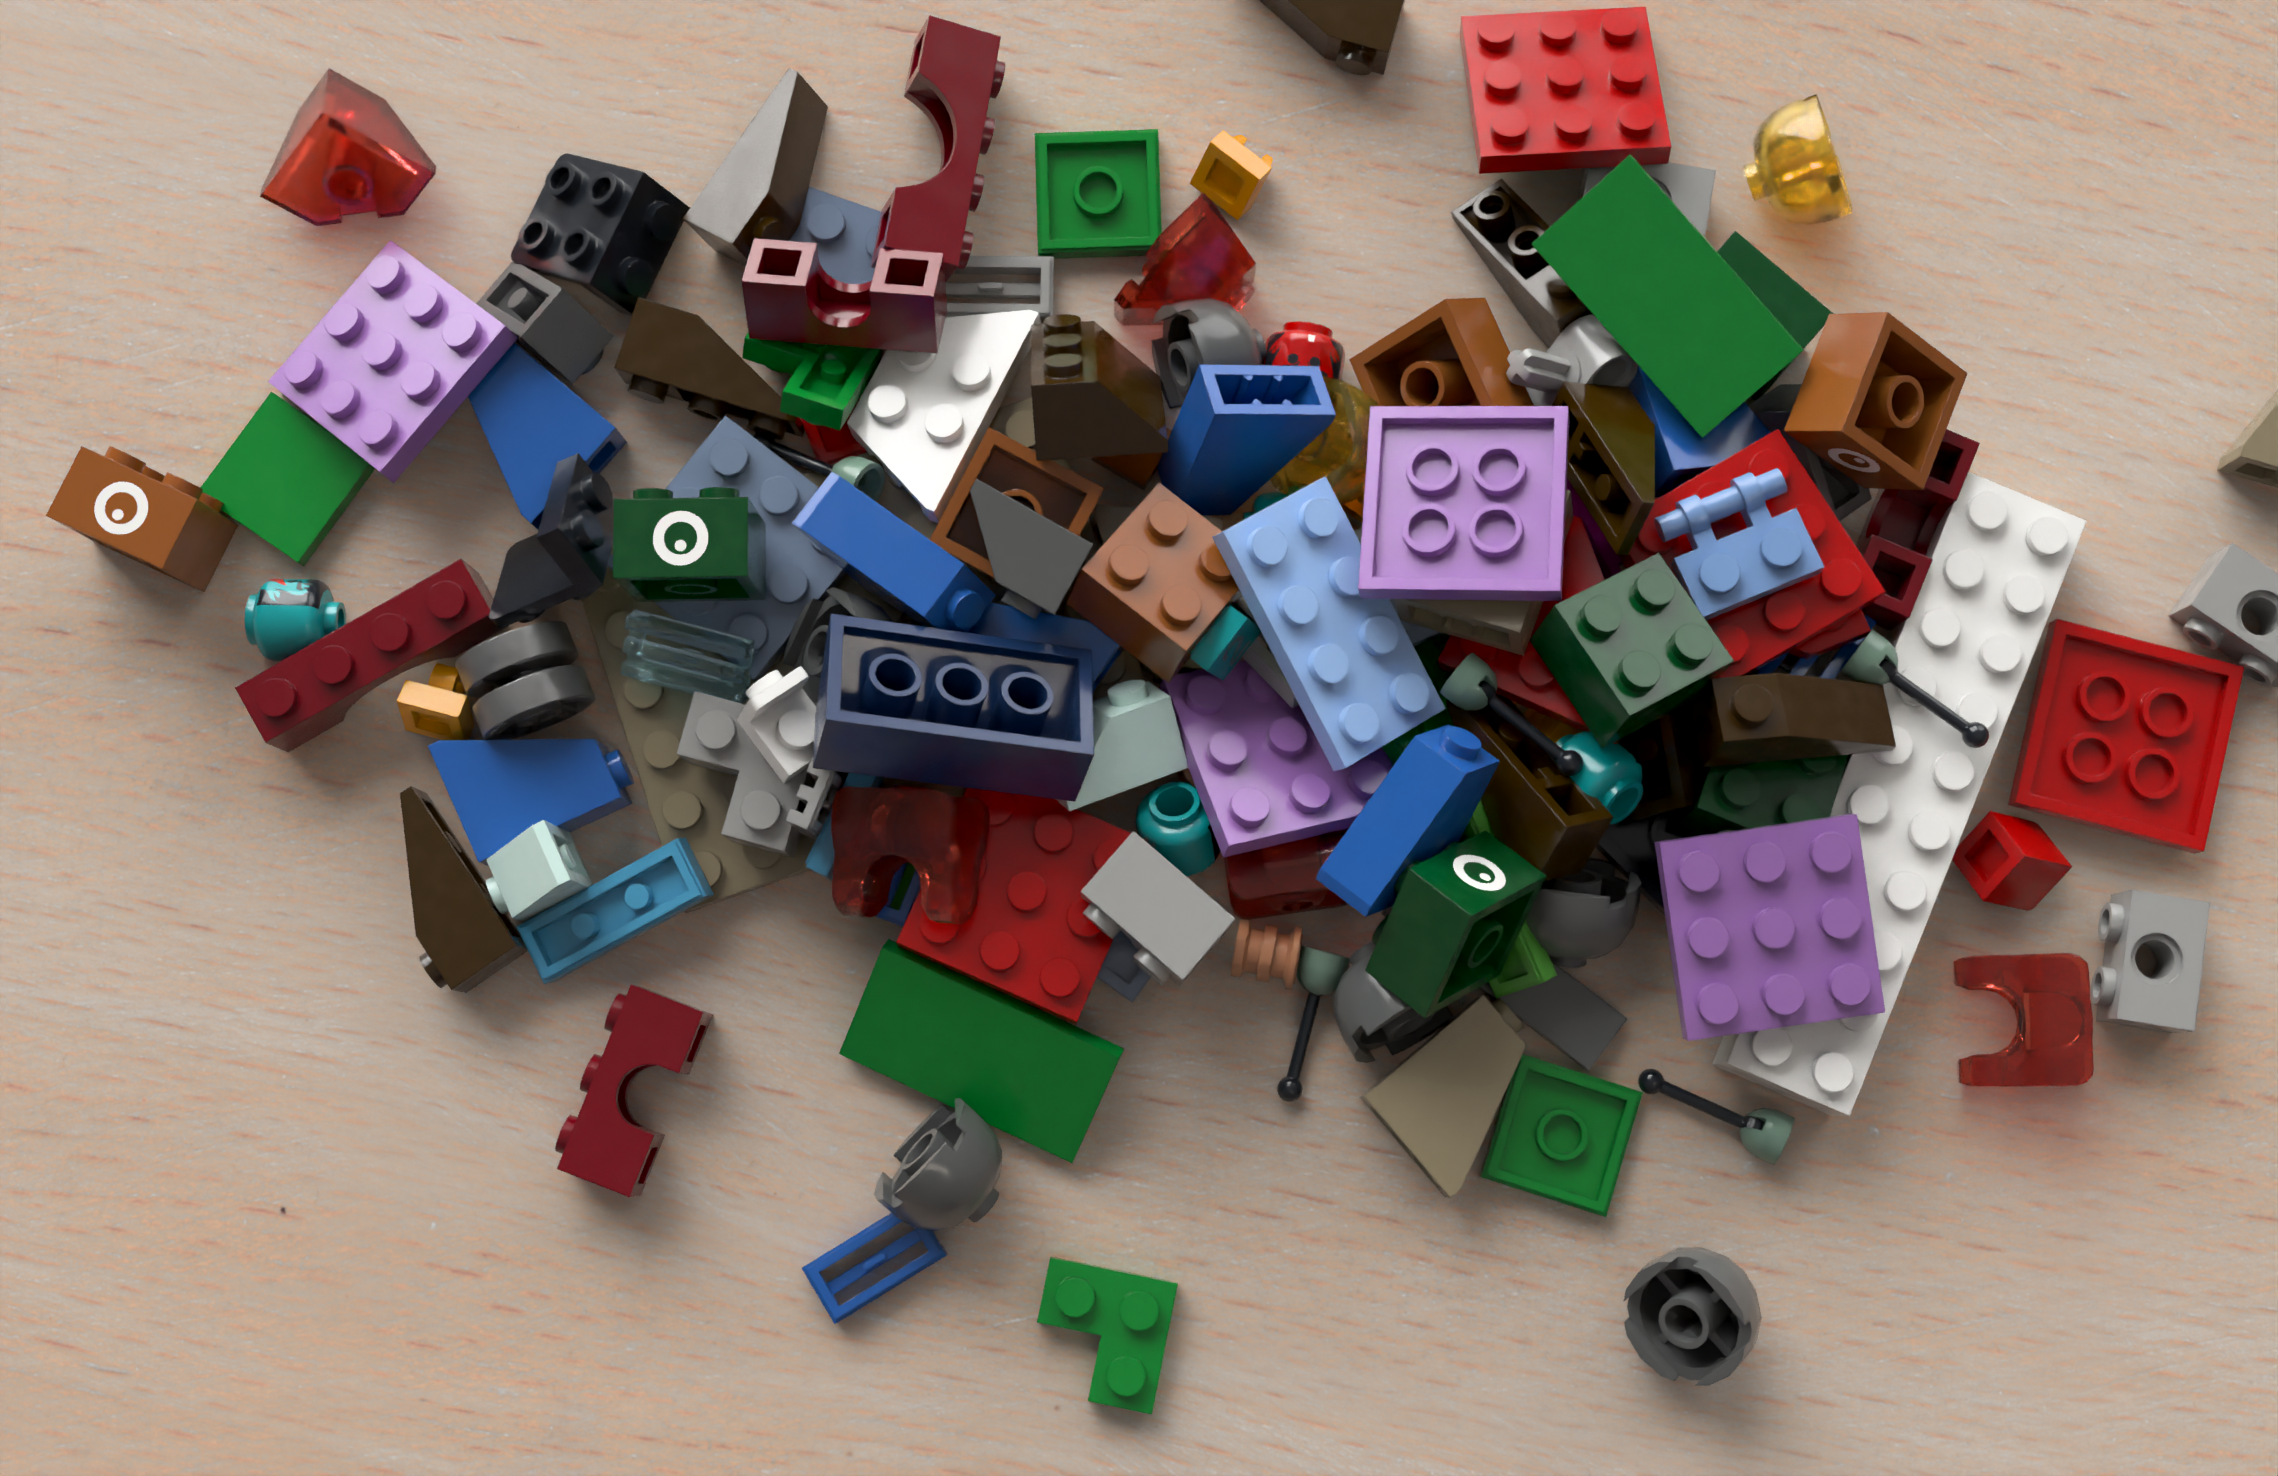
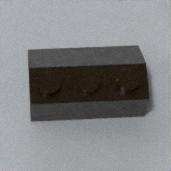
(1091, 394)

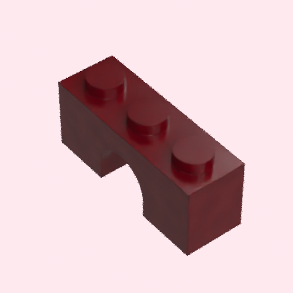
(797, 301)
(1902, 527)
(605, 1139)

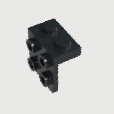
(600, 229)
(566, 554)

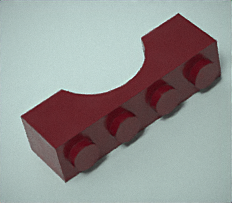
(951, 82)
(329, 676)

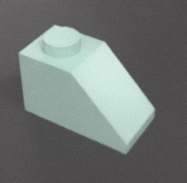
(1132, 742)
(536, 871)

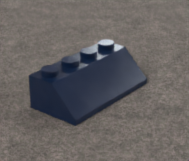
(954, 708)

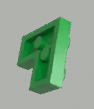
(824, 377)
(1128, 1314)

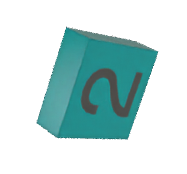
(1225, 642)

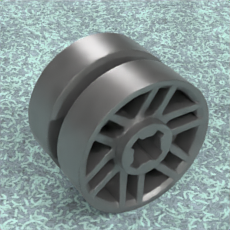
(525, 680)

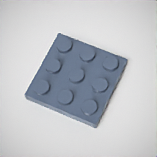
(794, 564)

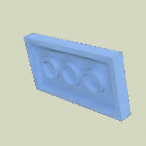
(1337, 651)

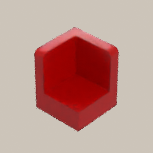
(2010, 861)

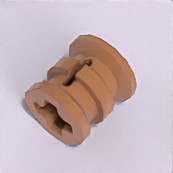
(1267, 953)

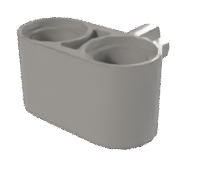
(1578, 355)

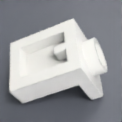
(781, 721)

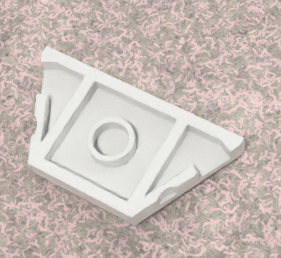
(933, 409)

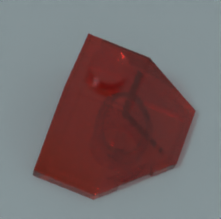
(346, 157)
(1189, 261)

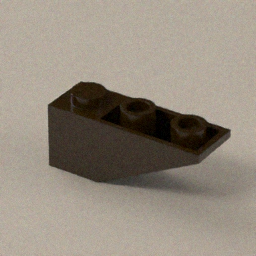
(1502, 234)
(687, 360)

